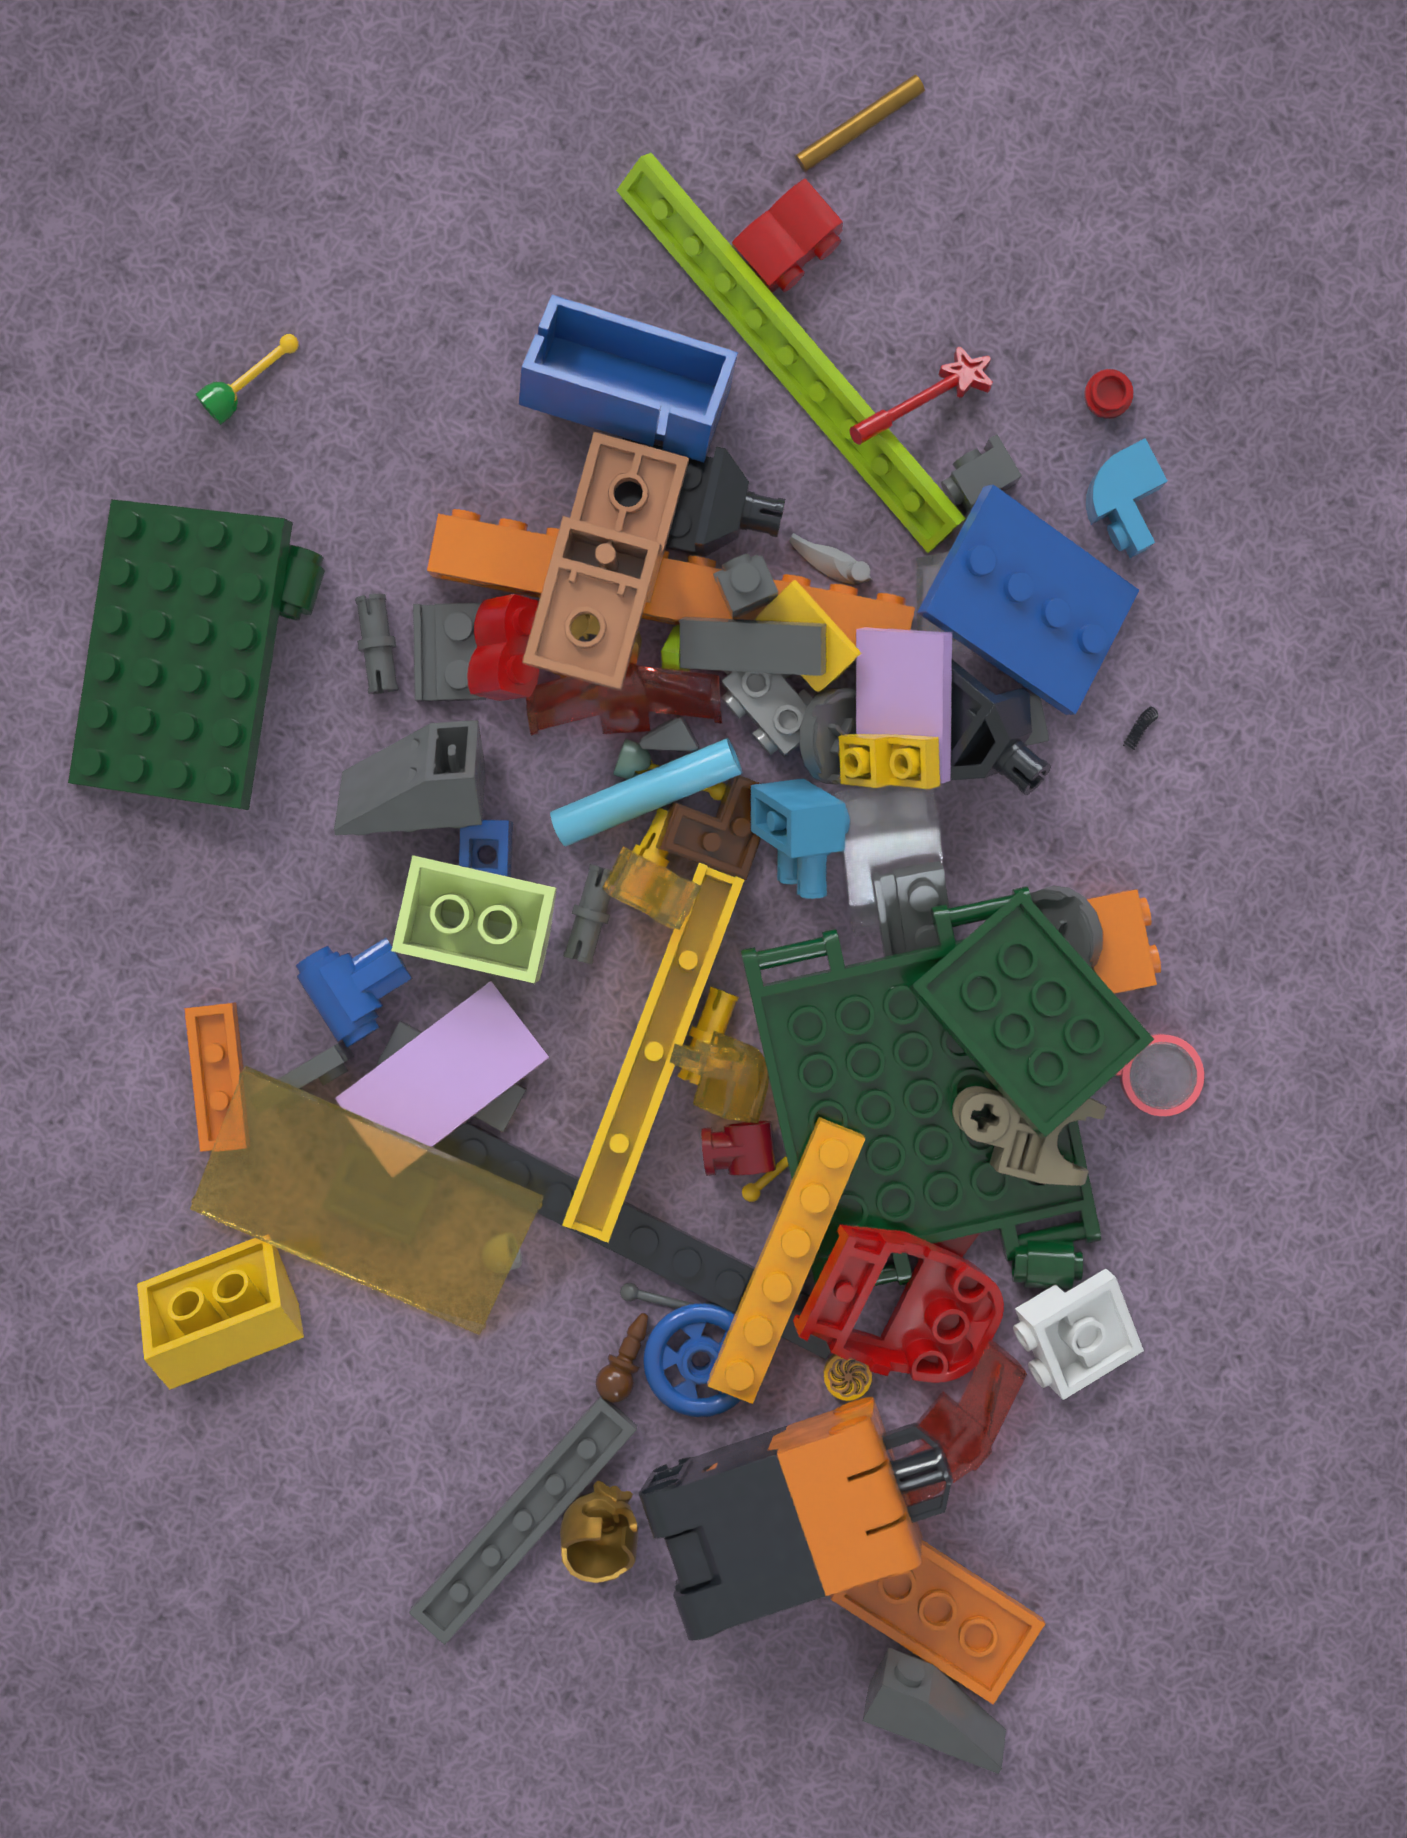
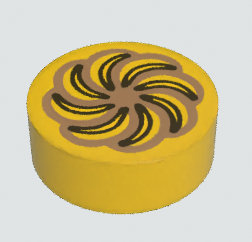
(846, 1378)

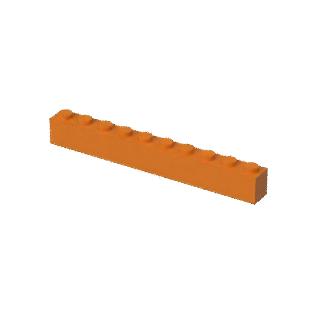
(518, 561)

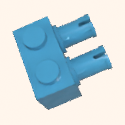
(803, 828)

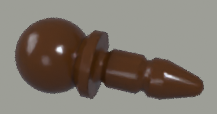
(615, 1380)

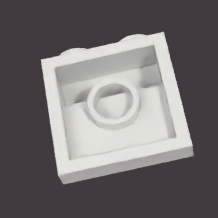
(1077, 1333)

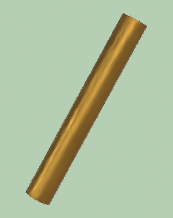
(860, 123)

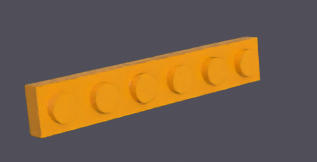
(785, 1260)

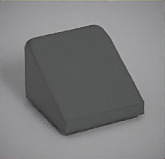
(670, 735)

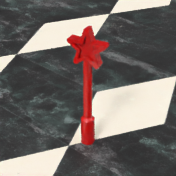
(962, 373)

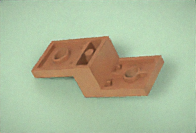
(606, 561)

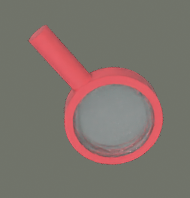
(1163, 1076)

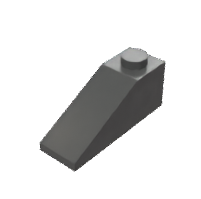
(932, 1710)

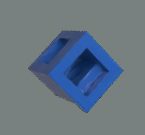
(493, 833)

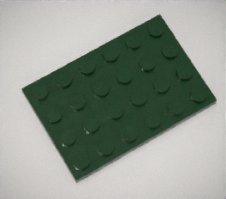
(180, 653)

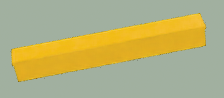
(647, 1062)

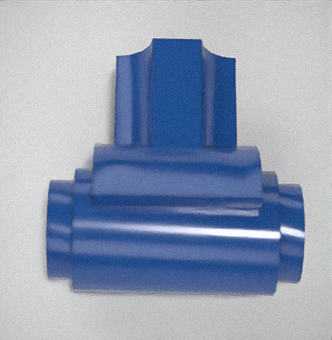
(351, 988)

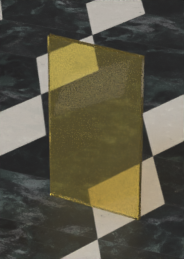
(364, 1201)

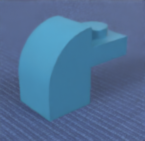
(1116, 488)

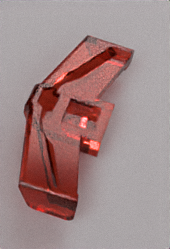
(628, 710)
(974, 1422)

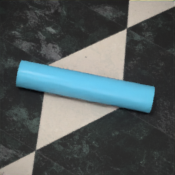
(646, 792)

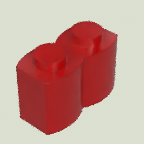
(789, 237)
(501, 639)

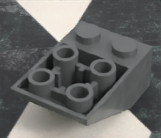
(416, 783)

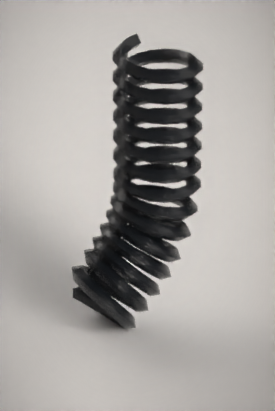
(1138, 730)

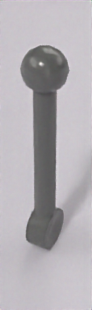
(630, 1292)

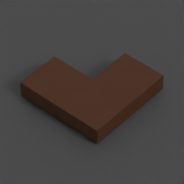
(716, 841)

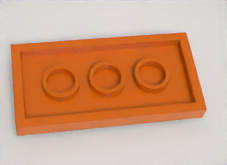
(949, 1620)

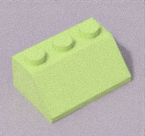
(475, 919)

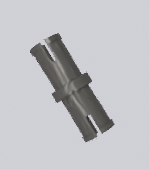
(376, 643)
(589, 917)

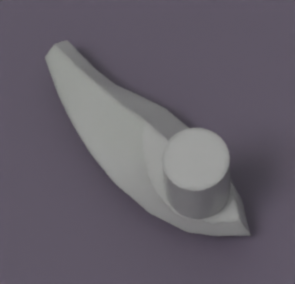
(832, 561)

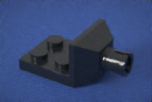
(712, 505)
(992, 733)

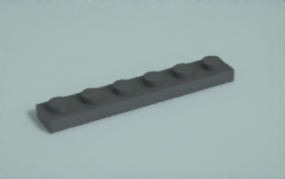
(523, 1519)

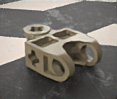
(1016, 1145)

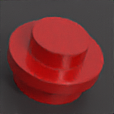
(1108, 393)

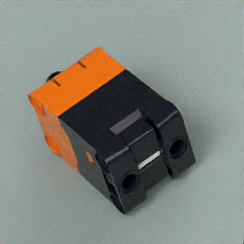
(792, 1515)

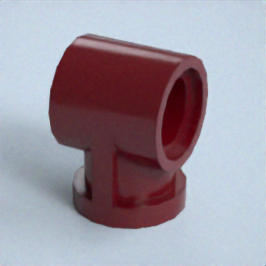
(740, 1148)

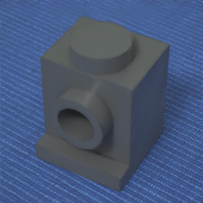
(977, 471)
(745, 584)

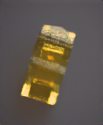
(651, 888)
(730, 1073)

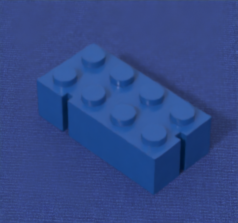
(626, 378)

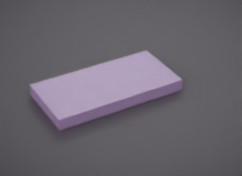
(448, 1070)

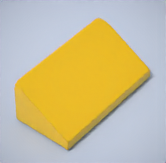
(798, 606)

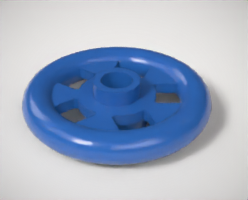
(660, 1356)

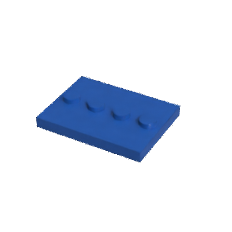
(1028, 600)

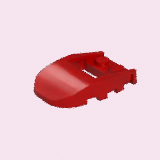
(937, 1323)

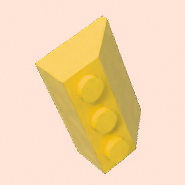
(217, 1312)

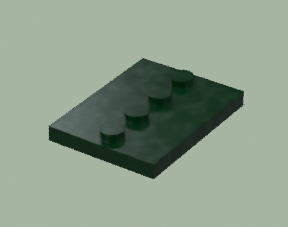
(1031, 1014)

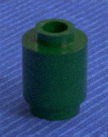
(301, 582)
(1047, 1264)

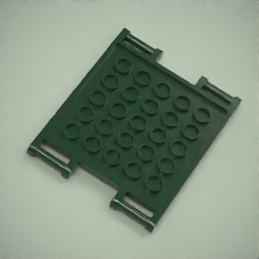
(878, 1062)

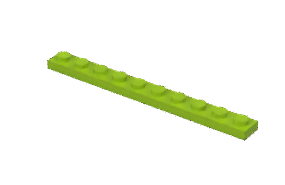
(787, 350)

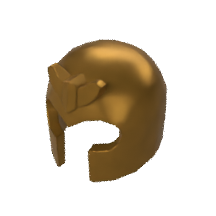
(599, 1535)

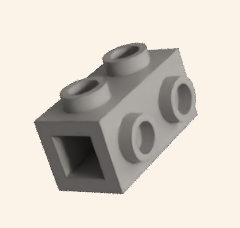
(770, 705)

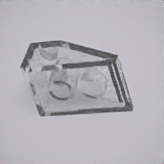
(886, 832)

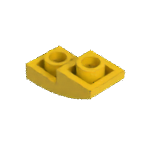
(889, 760)

